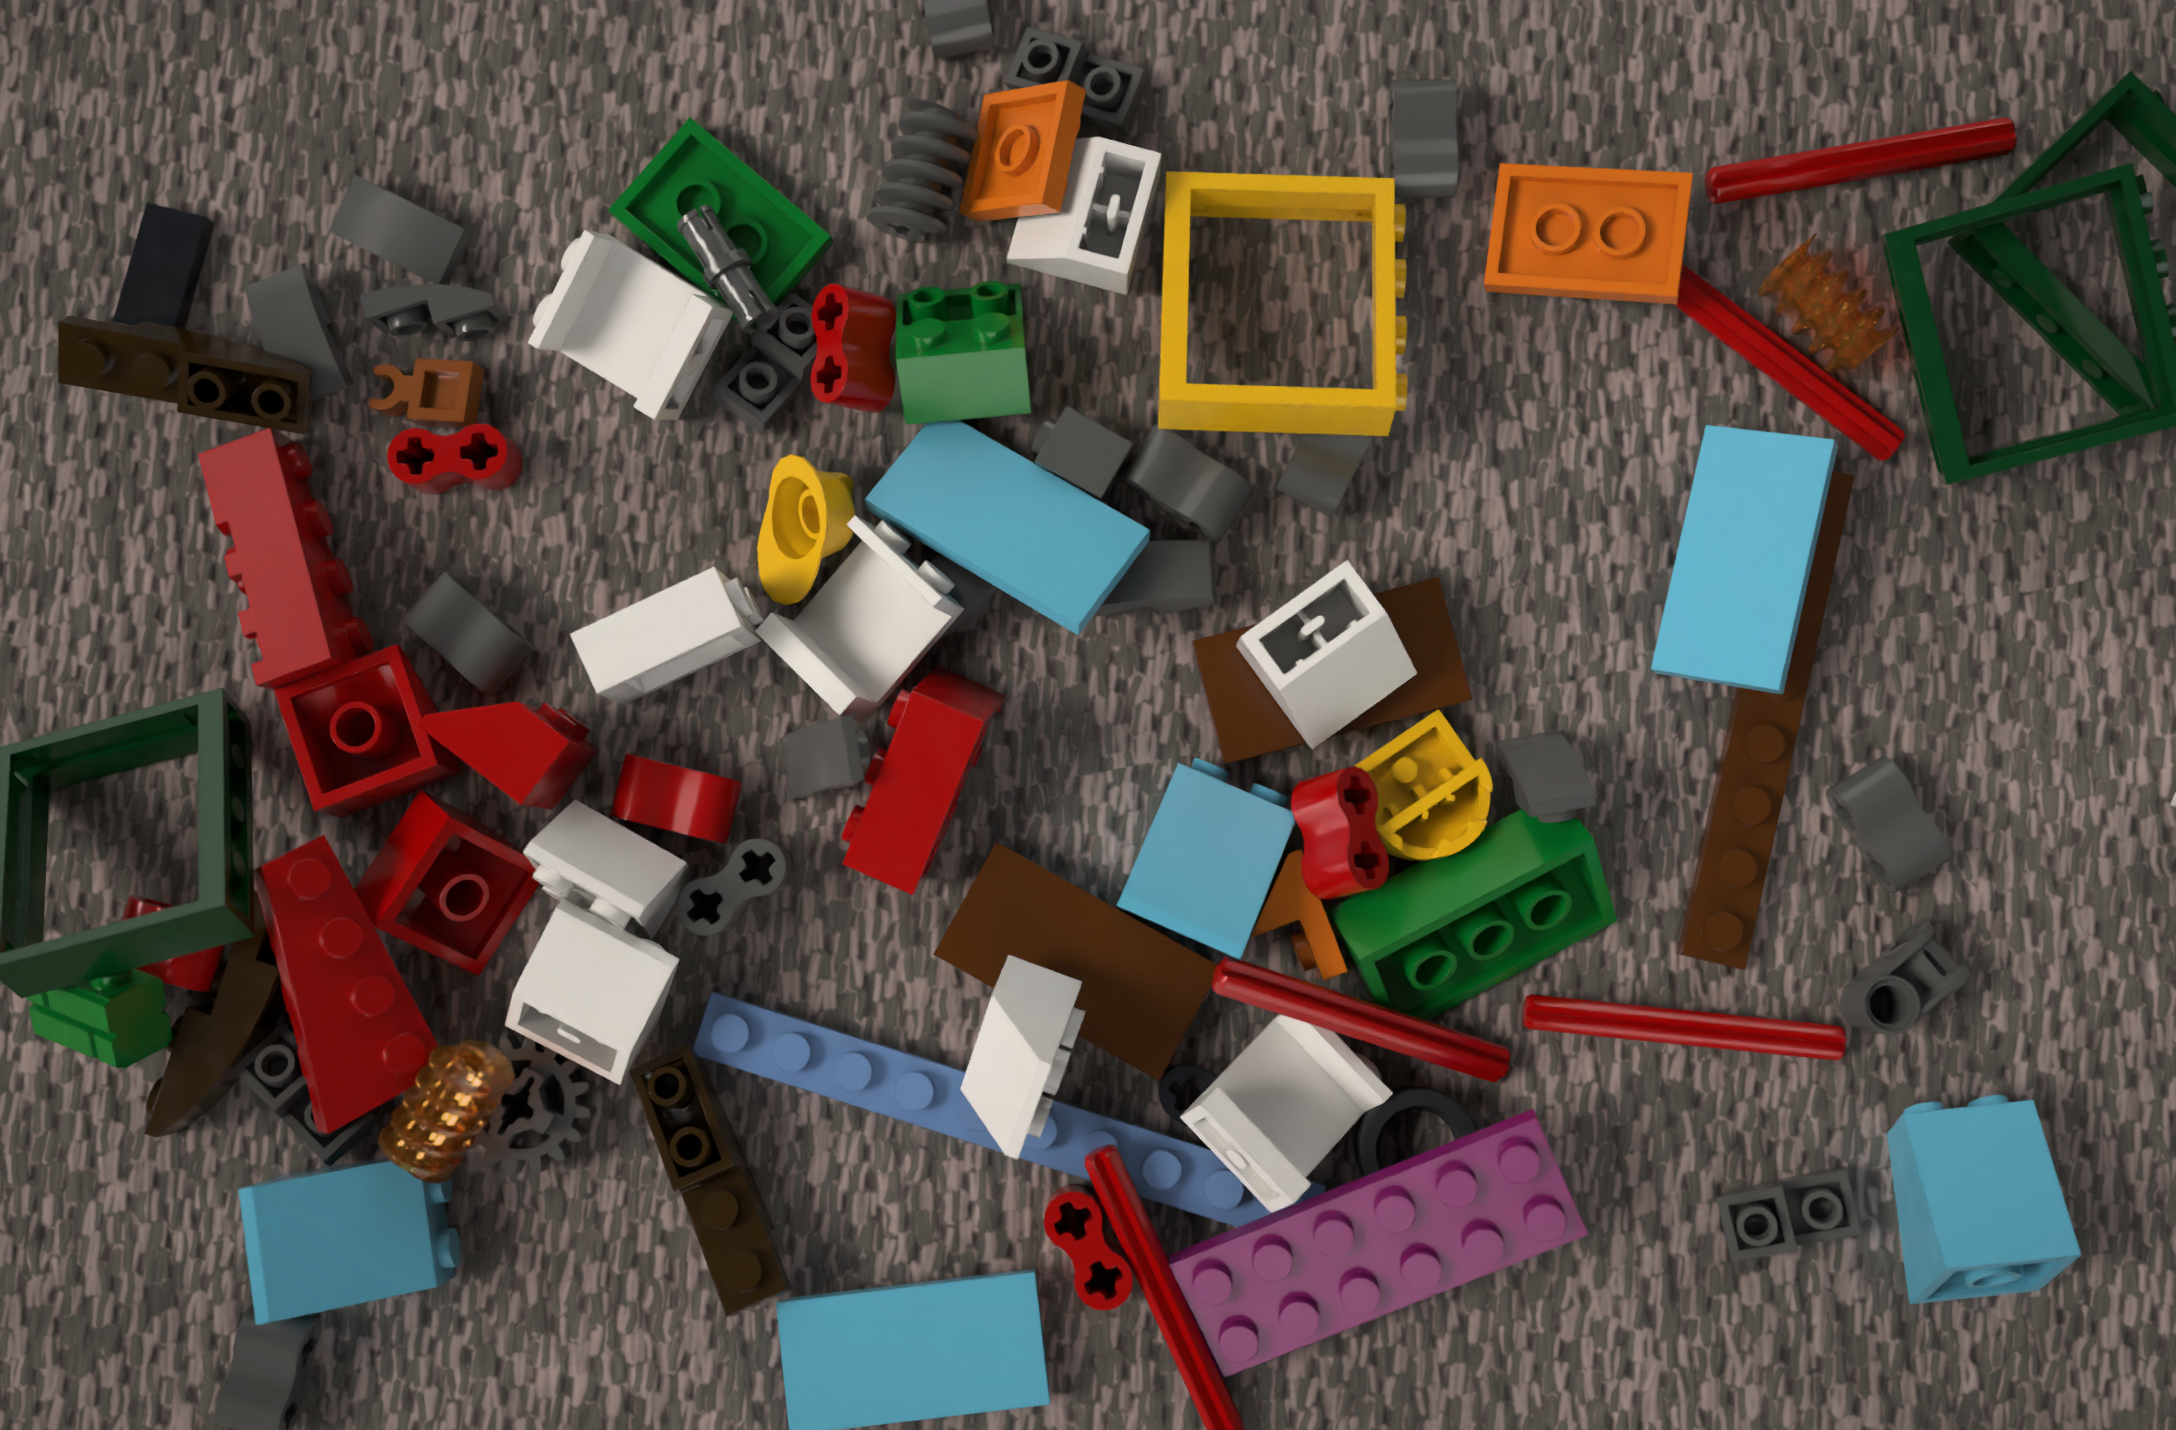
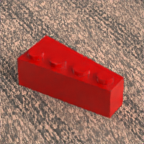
(282, 559)
(344, 995)

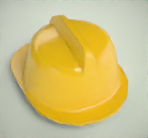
(801, 526)

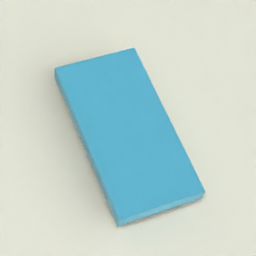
(1008, 521)
(1744, 558)
(913, 1351)

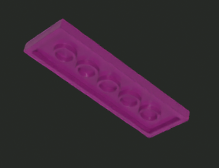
(1377, 1244)

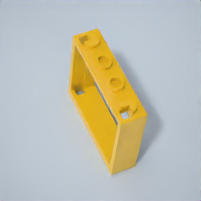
(1281, 407)

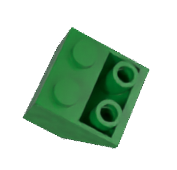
(962, 353)

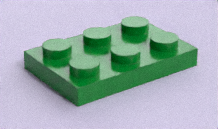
(699, 172)

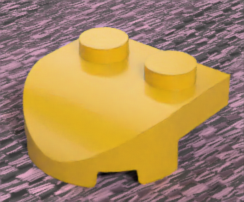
(1428, 792)

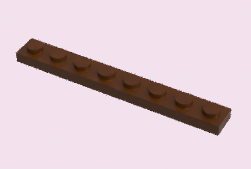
(1755, 776)

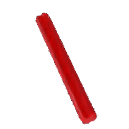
(1860, 160)
(1787, 367)
(1360, 1019)
(1684, 1027)
(1161, 1289)

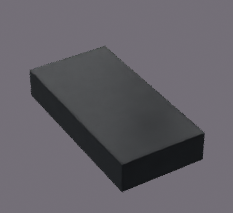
(164, 267)

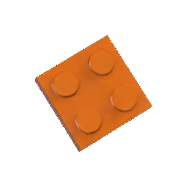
(1023, 152)

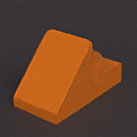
(1291, 901)

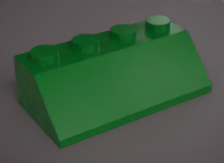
(1475, 915)

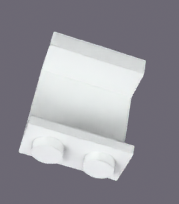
(630, 323)
(866, 623)
(1284, 1107)

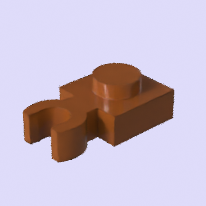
(436, 395)

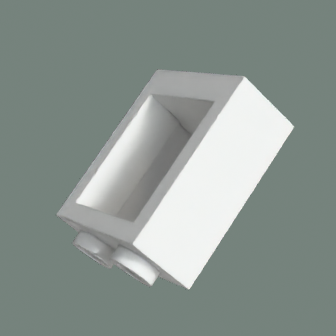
(668, 635)

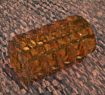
(1826, 307)
(446, 1108)

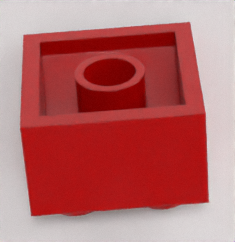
(361, 733)
(517, 747)
(447, 884)

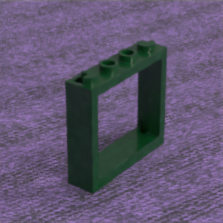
(2142, 265)
(2035, 290)
(225, 901)

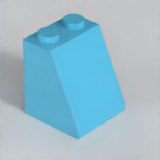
(1209, 857)
(1977, 1200)
(344, 1237)

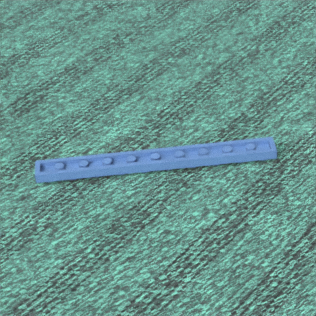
(931, 1097)

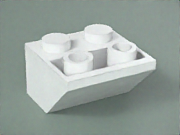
(1099, 219)
(1328, 654)
(608, 868)
(592, 991)
(1020, 1051)

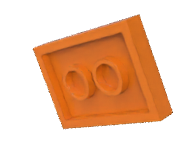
(1588, 233)

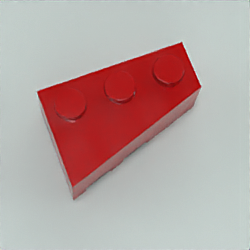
(919, 778)

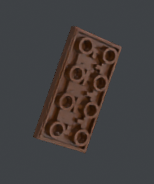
(1253, 723)
(1135, 981)

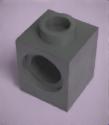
(1082, 453)

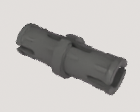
(727, 269)

